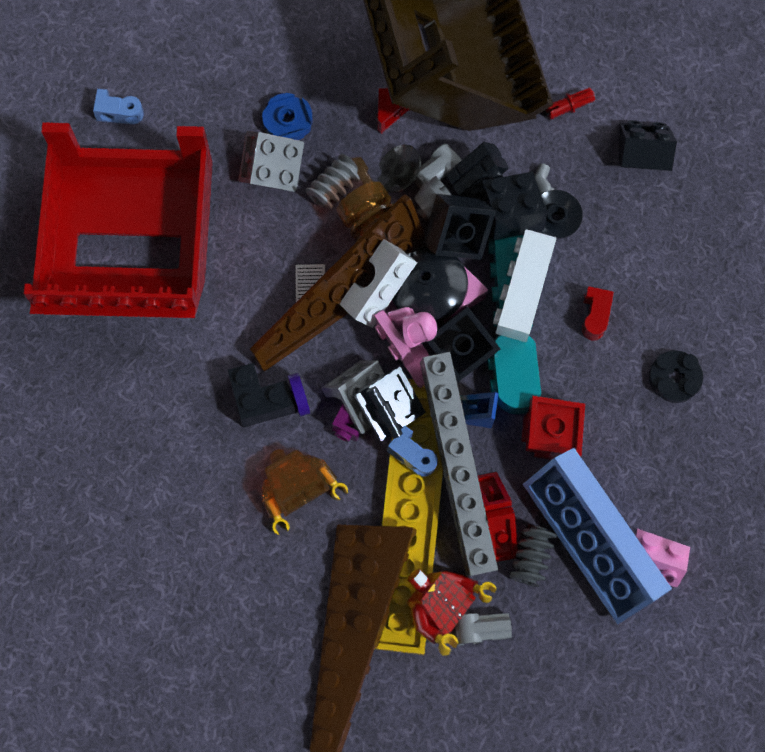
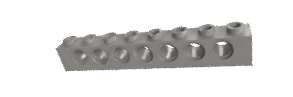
(458, 464)

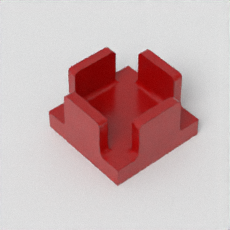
(553, 427)

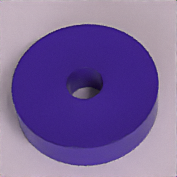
(298, 394)

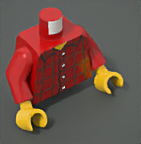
(441, 603)

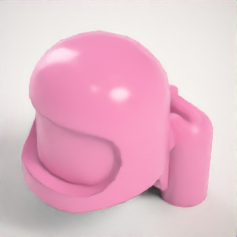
(415, 326)

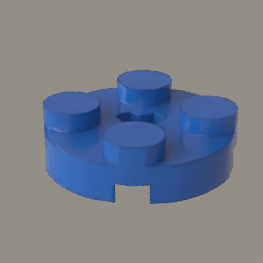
(293, 106)

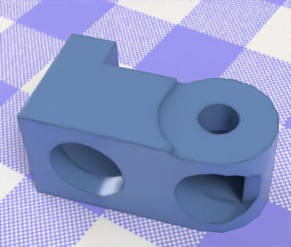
(116, 109)
(412, 455)

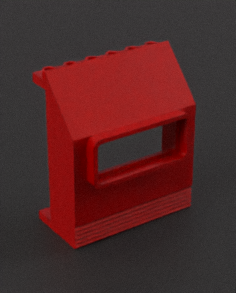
(121, 196)

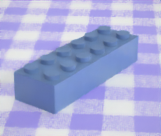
(596, 536)

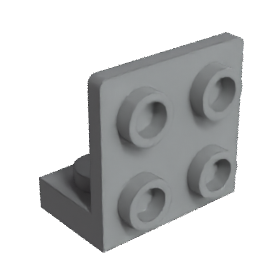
(271, 161)
(350, 382)

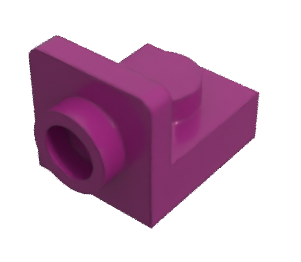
(340, 426)

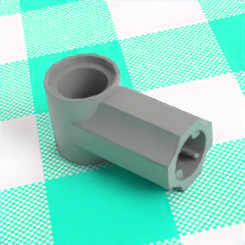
(439, 165)
(478, 628)

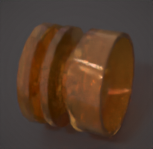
(364, 208)

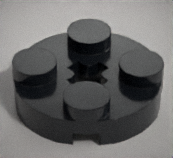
(686, 365)

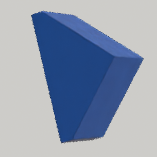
(480, 408)

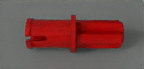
(571, 103)

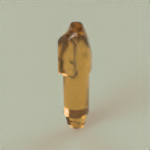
(362, 170)

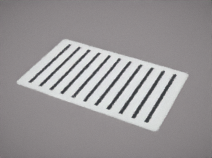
(306, 277)

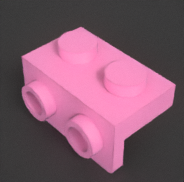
(667, 555)

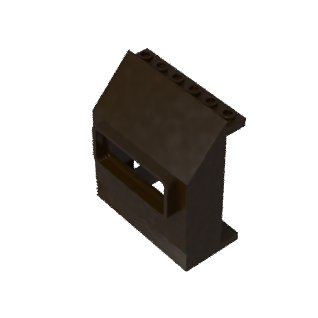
(478, 63)

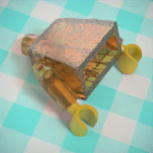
(295, 482)

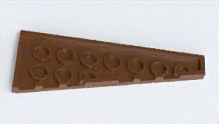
(321, 303)
(359, 598)

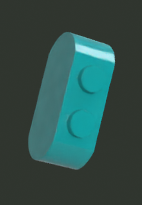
(515, 374)

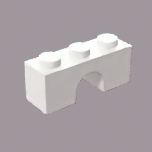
(391, 271)

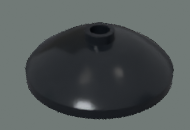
(441, 293)

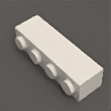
(525, 285)

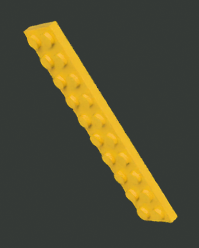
(412, 503)

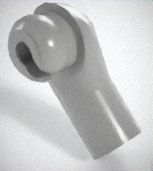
(540, 176)

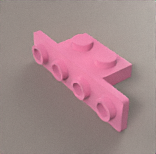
(398, 348)

